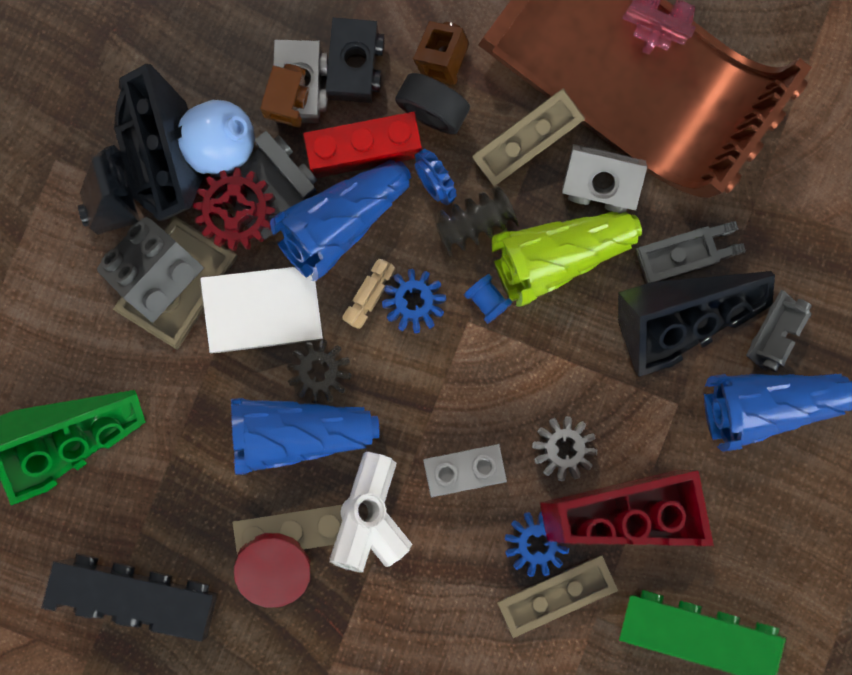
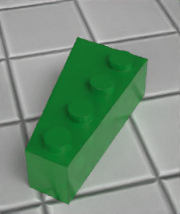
(702, 638)

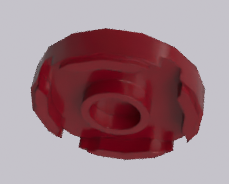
(272, 570)

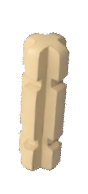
(369, 293)

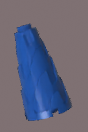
(338, 217)
(759, 405)
(289, 432)

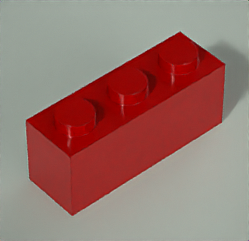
(362, 144)

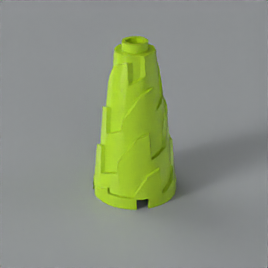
(556, 252)

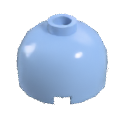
(216, 137)

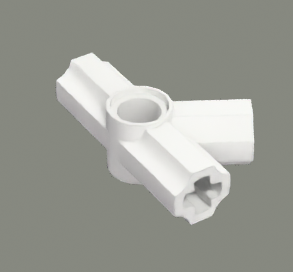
(379, 530)

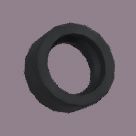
(433, 103)

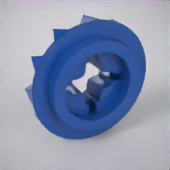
(435, 177)

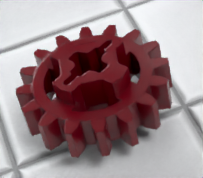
(235, 193)

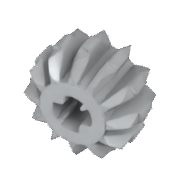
(577, 447)

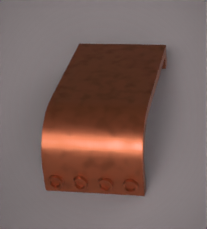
(680, 109)

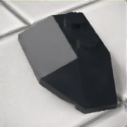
(148, 142)

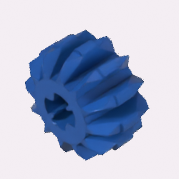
(426, 298)
(535, 557)

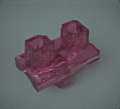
(673, 26)

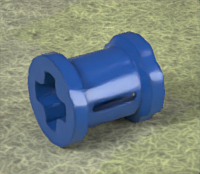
(488, 298)

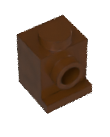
(441, 51)
(285, 94)

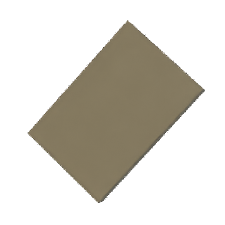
(185, 310)

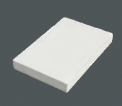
(260, 309)

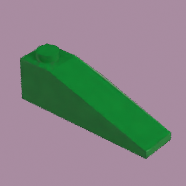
(53, 438)

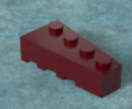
(638, 512)

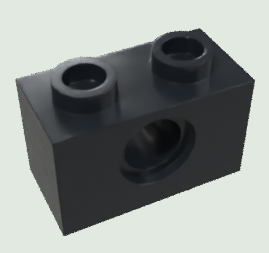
(348, 39)

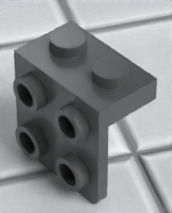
(285, 179)
(149, 268)

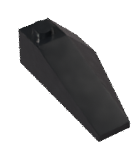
(107, 194)
(676, 315)

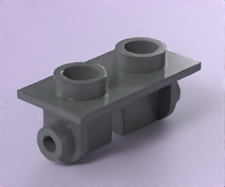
(770, 346)

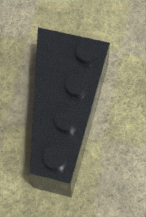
(131, 597)

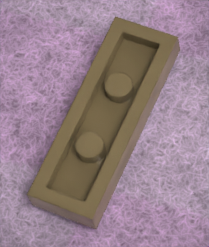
(528, 137)
(308, 527)
(557, 596)

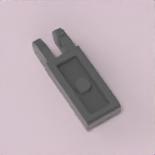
(686, 252)

